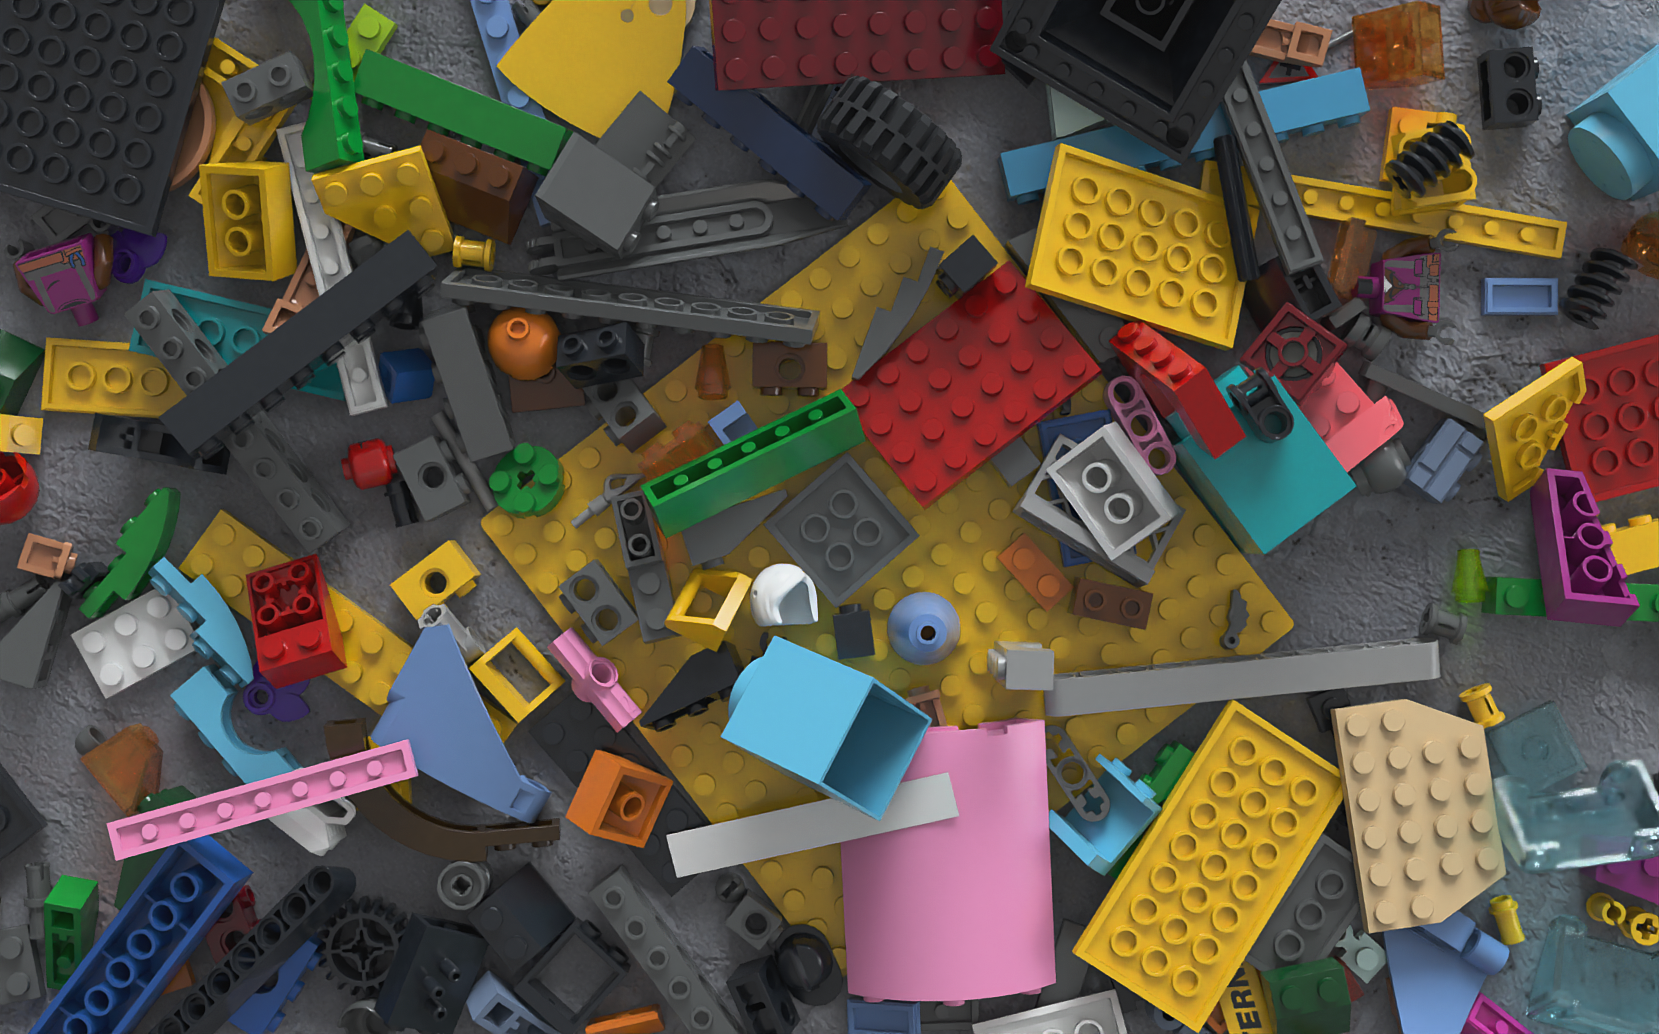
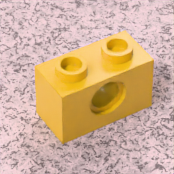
(452, 563)

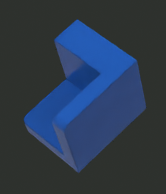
(406, 375)

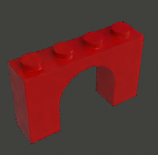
(1178, 383)

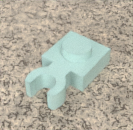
(1361, 954)

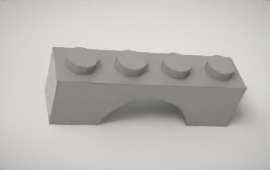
(1021, 665)

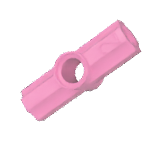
(594, 679)

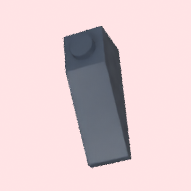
(502, 1010)

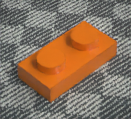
(1035, 572)

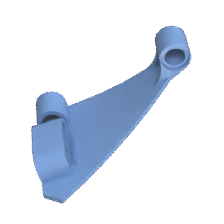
(451, 729)
(1439, 972)

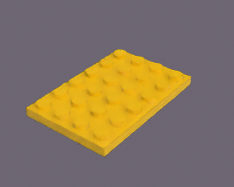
(1137, 248)

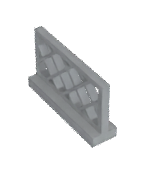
(1076, 534)

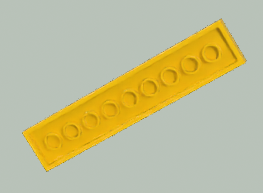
(371, 649)

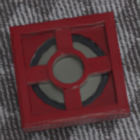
(1295, 353)

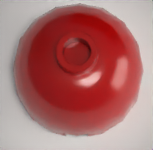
(17, 488)

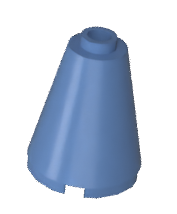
(911, 616)

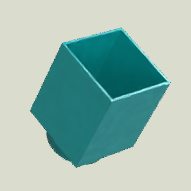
(1260, 487)

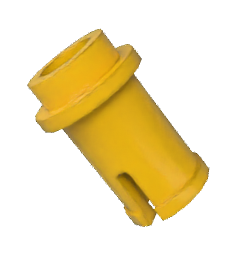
(1604, 908)
(1507, 920)

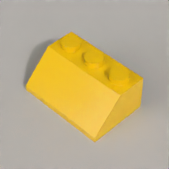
(248, 220)

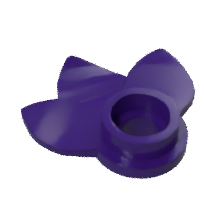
(138, 250)
(282, 703)

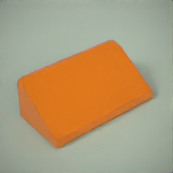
(633, 1021)

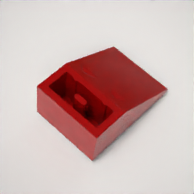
(294, 622)

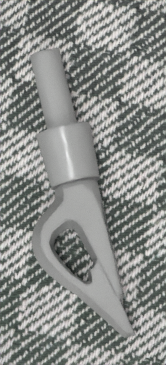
(603, 501)

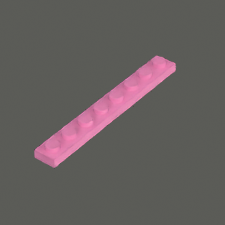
(262, 799)

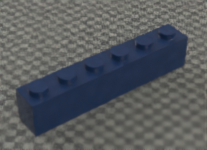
(772, 136)

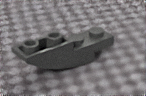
(645, 565)

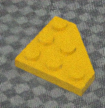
(388, 198)
(1529, 425)

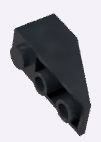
(698, 683)

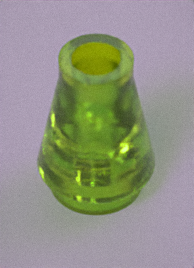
(1469, 577)

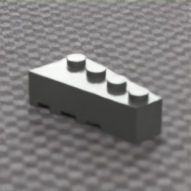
(1087, 325)
(467, 381)

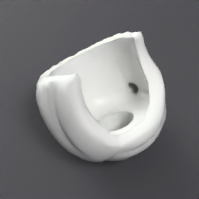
(783, 597)

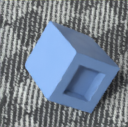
(732, 423)

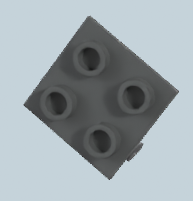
(646, 139)

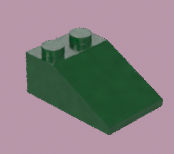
(138, 866)

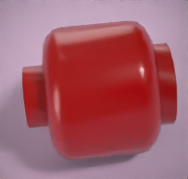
(369, 463)

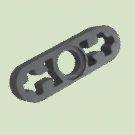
(1095, 791)

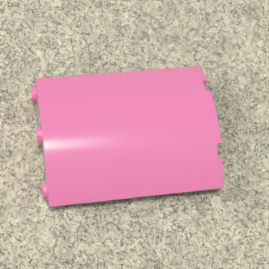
(961, 899)

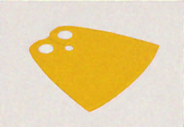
(592, 63)

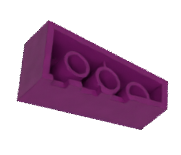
(1575, 554)

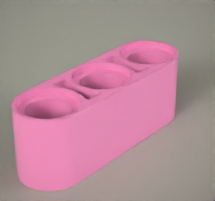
(1139, 406)

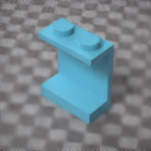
(1130, 813)

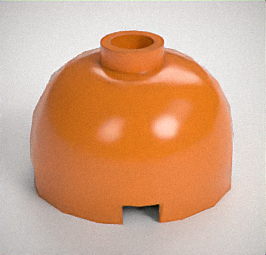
(523, 343)

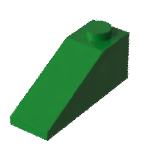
(69, 927)

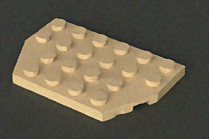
(1416, 811)

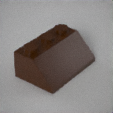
(478, 186)

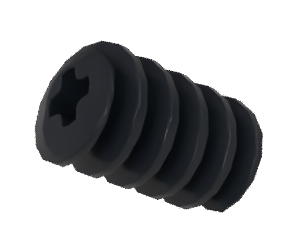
(1427, 158)
(1595, 285)

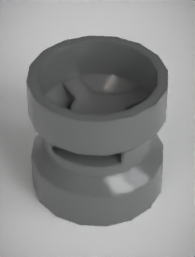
(1366, 336)

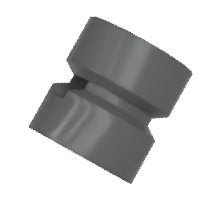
(464, 883)

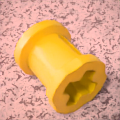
(474, 253)
(1482, 705)
(1640, 935)

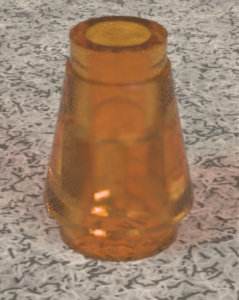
(712, 373)

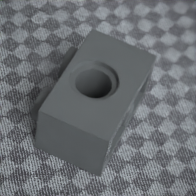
(415, 466)

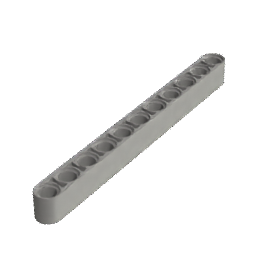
(1243, 676)

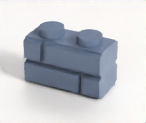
(1442, 461)

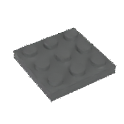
(841, 530)

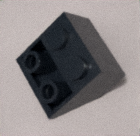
(1305, 290)

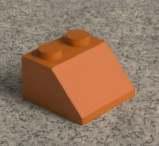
(618, 799)

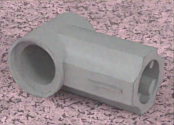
(466, 638)

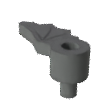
(1236, 618)

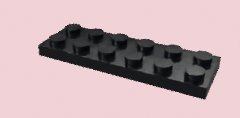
(570, 739)

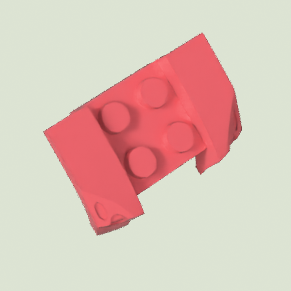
(1348, 418)

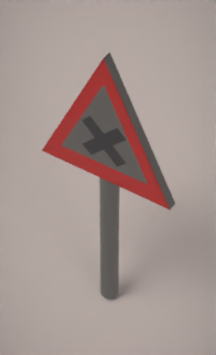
(1291, 73)

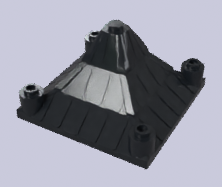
(1138, 62)

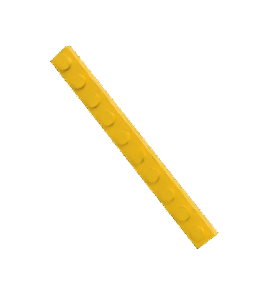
(1473, 224)

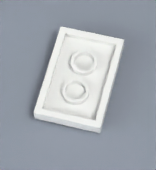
(135, 642)

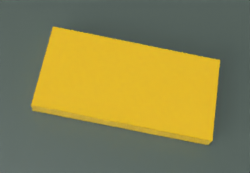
(105, 380)

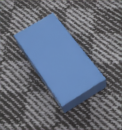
(1519, 296)
(883, 1017)

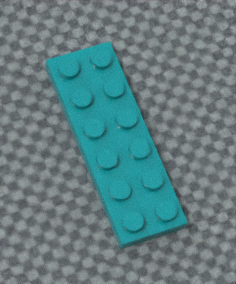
(233, 330)

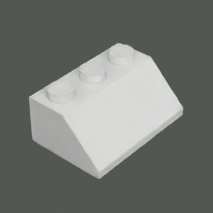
(1113, 490)

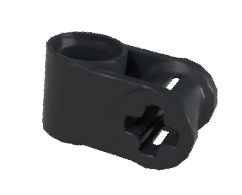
(1260, 404)

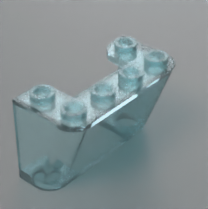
(1580, 825)

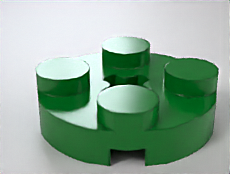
(511, 471)

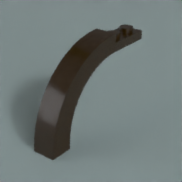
(420, 830)

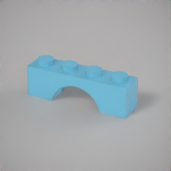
(208, 704)

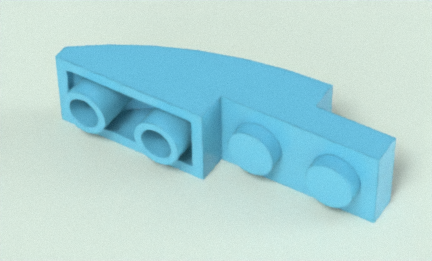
(218, 630)

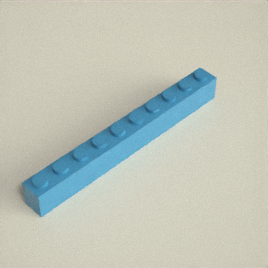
(1290, 107)

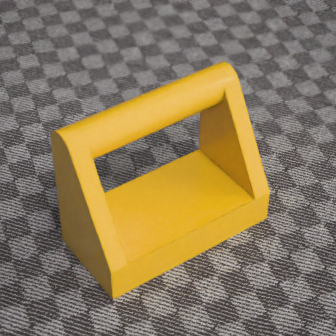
(704, 630)
(503, 689)

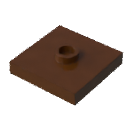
(545, 393)

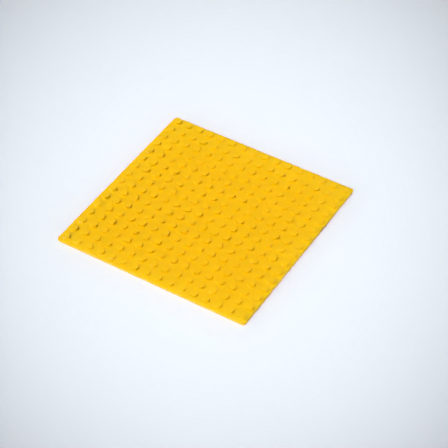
(949, 558)

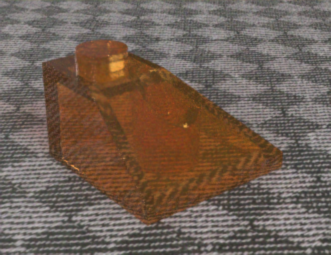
(127, 766)

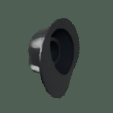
(808, 965)

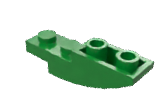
(145, 544)

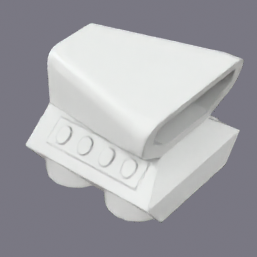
(318, 826)

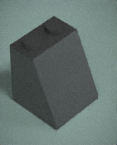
(597, 198)

